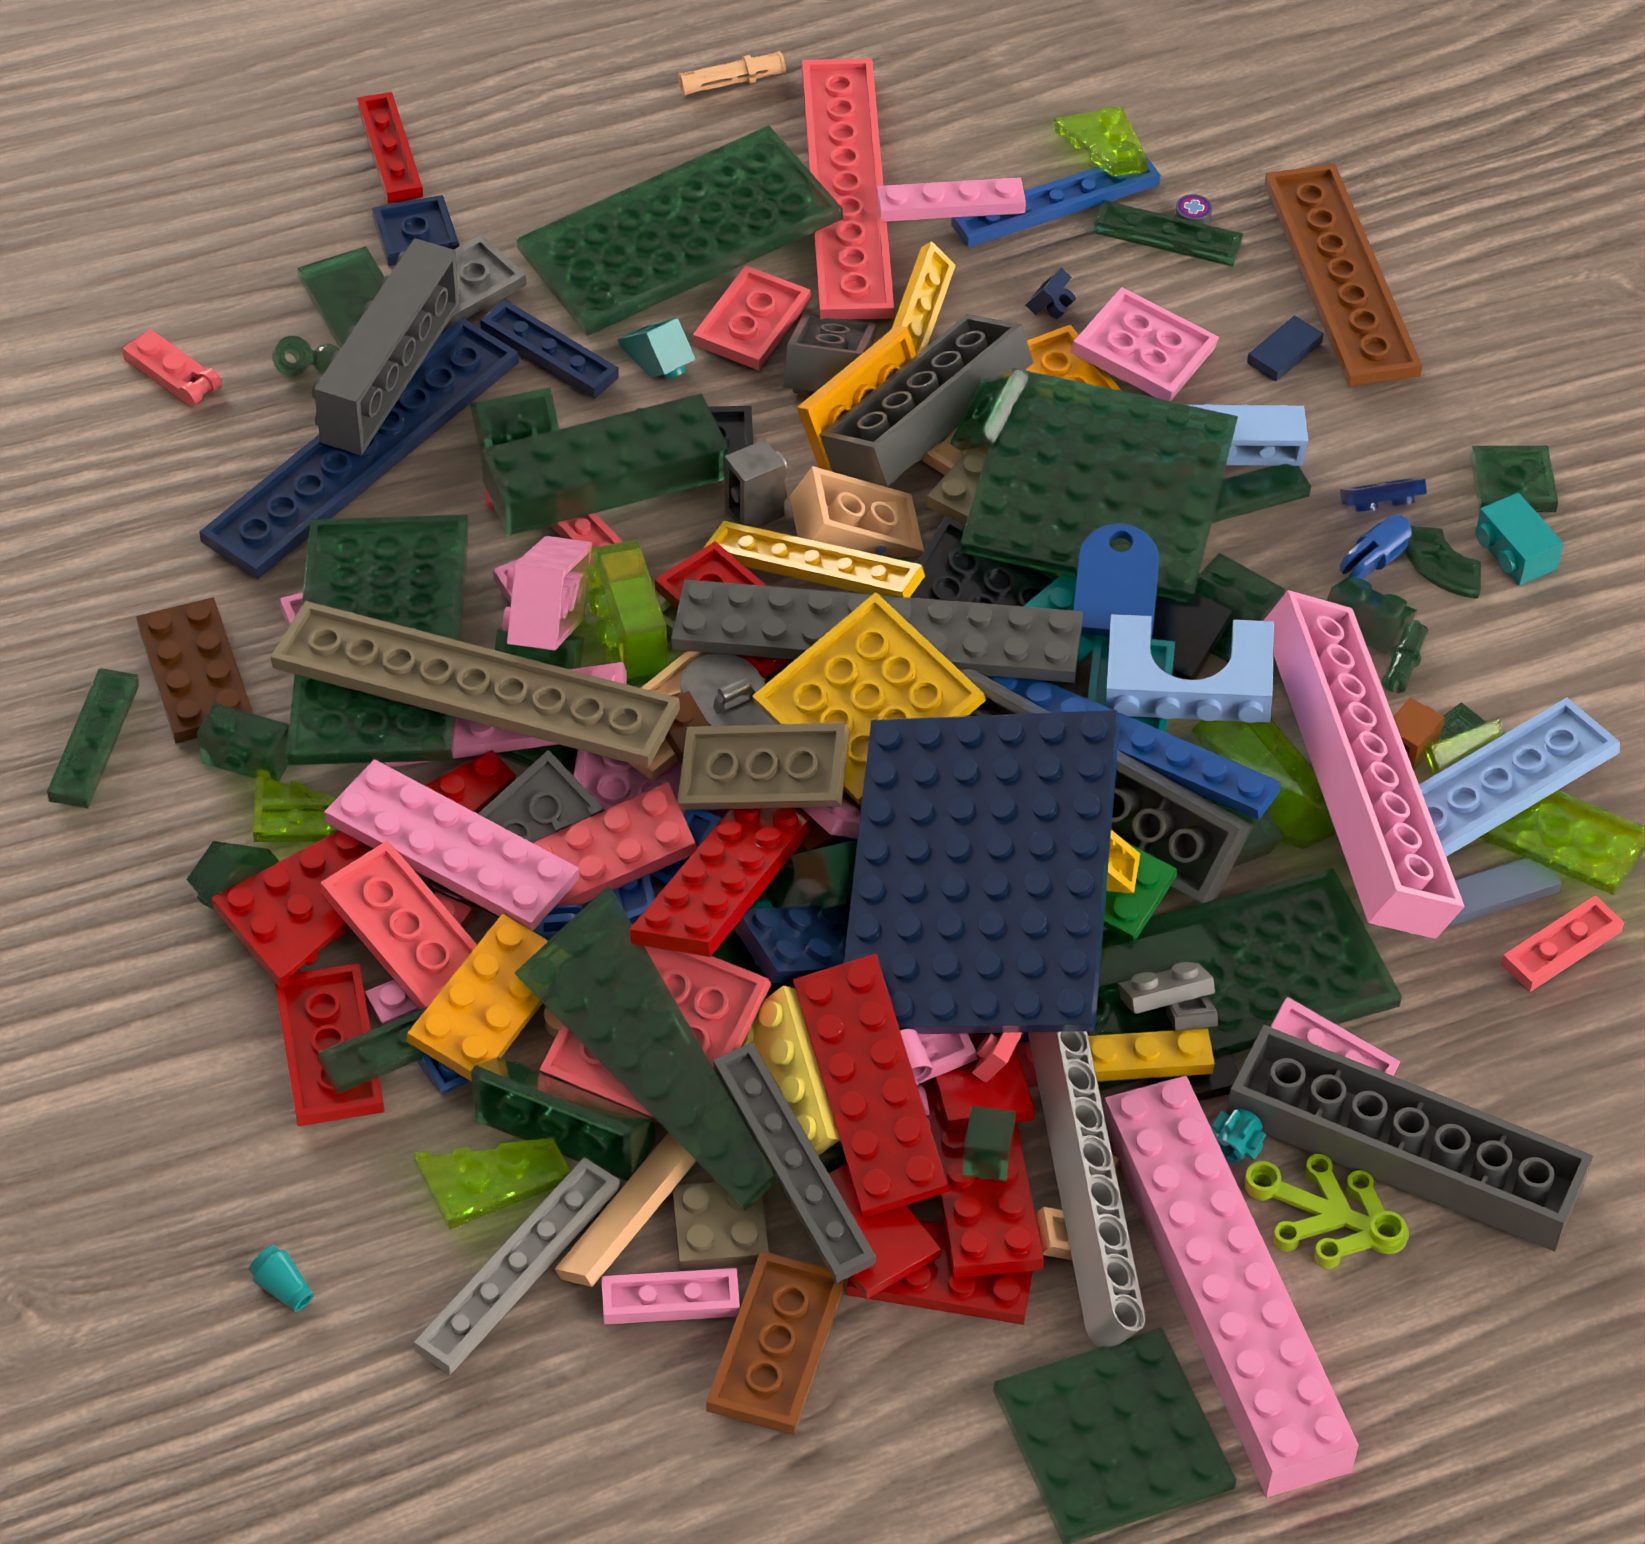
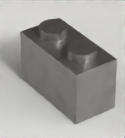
(755, 485)

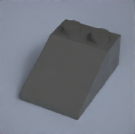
(823, 349)

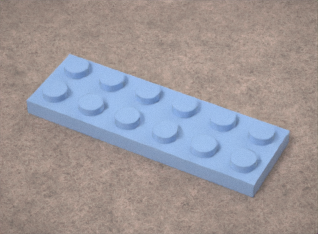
(1515, 773)

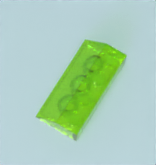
(1263, 746)

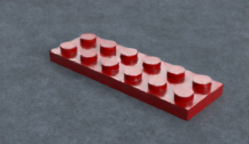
(721, 880)
(870, 1086)
(985, 1220)

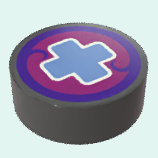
(1194, 208)

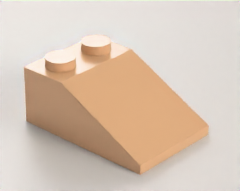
(855, 514)

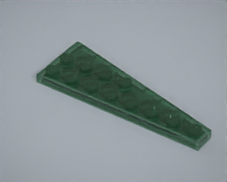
(633, 1026)

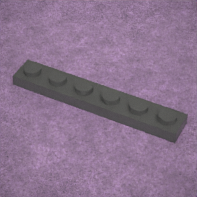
(794, 1162)

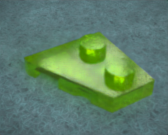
(289, 812)

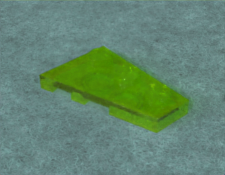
(1107, 138)
(485, 1181)

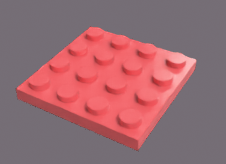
(714, 999)

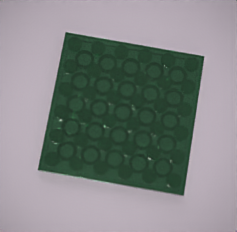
(1095, 459)

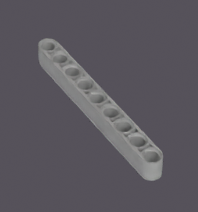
(1088, 1187)

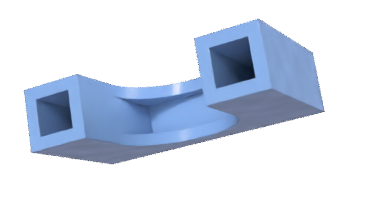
(1234, 694)

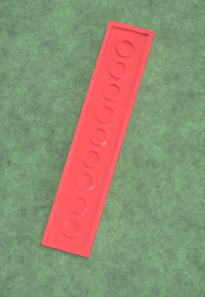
(846, 160)

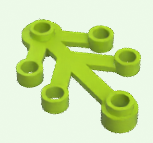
(1330, 1212)

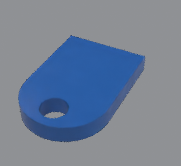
(1116, 580)

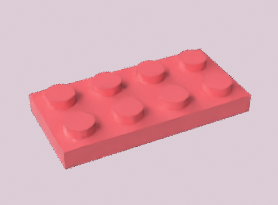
(622, 843)
(399, 921)

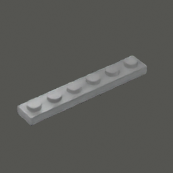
(516, 1266)

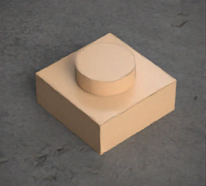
(1053, 1233)

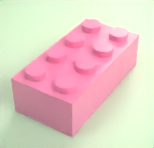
(547, 593)

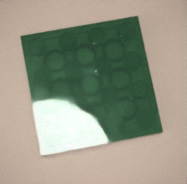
(1113, 1436)

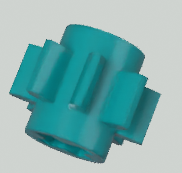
(1238, 1135)

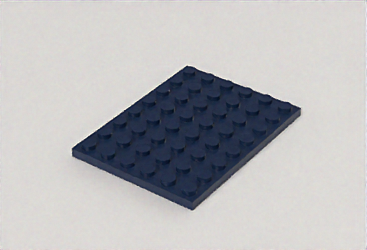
(986, 868)

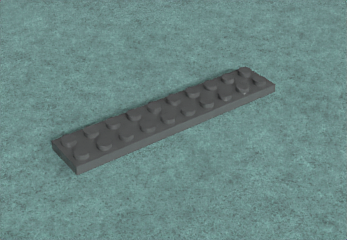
(790, 620)

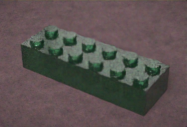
(604, 464)

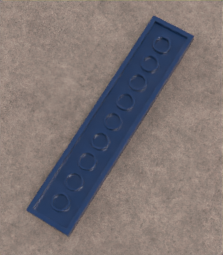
(325, 479)

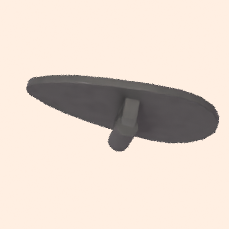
(725, 689)

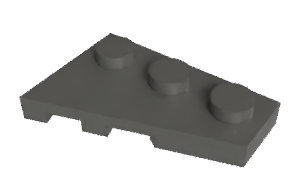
(542, 801)

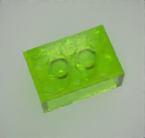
(627, 610)

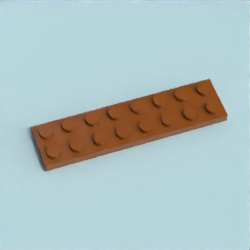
(1342, 275)

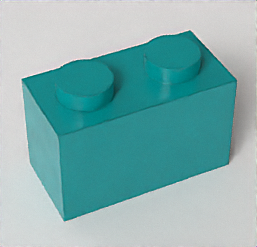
(1518, 539)

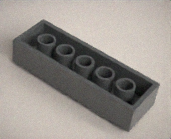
(386, 346)
(923, 400)

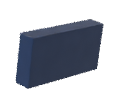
(1285, 348)

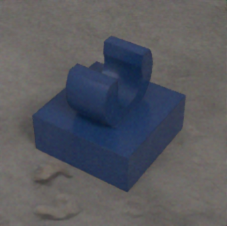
(1050, 294)

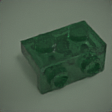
(1377, 614)

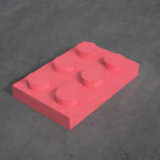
(751, 317)

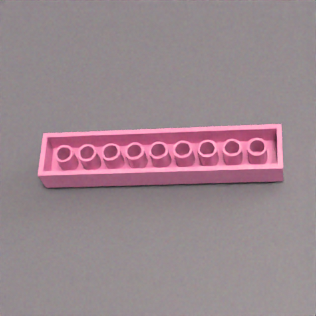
(1363, 767)
(1229, 1288)

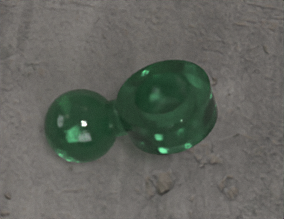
(303, 354)

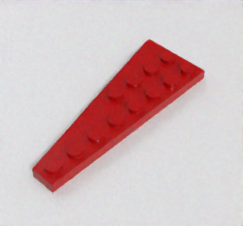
(285, 915)

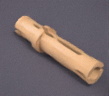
(725, 74)

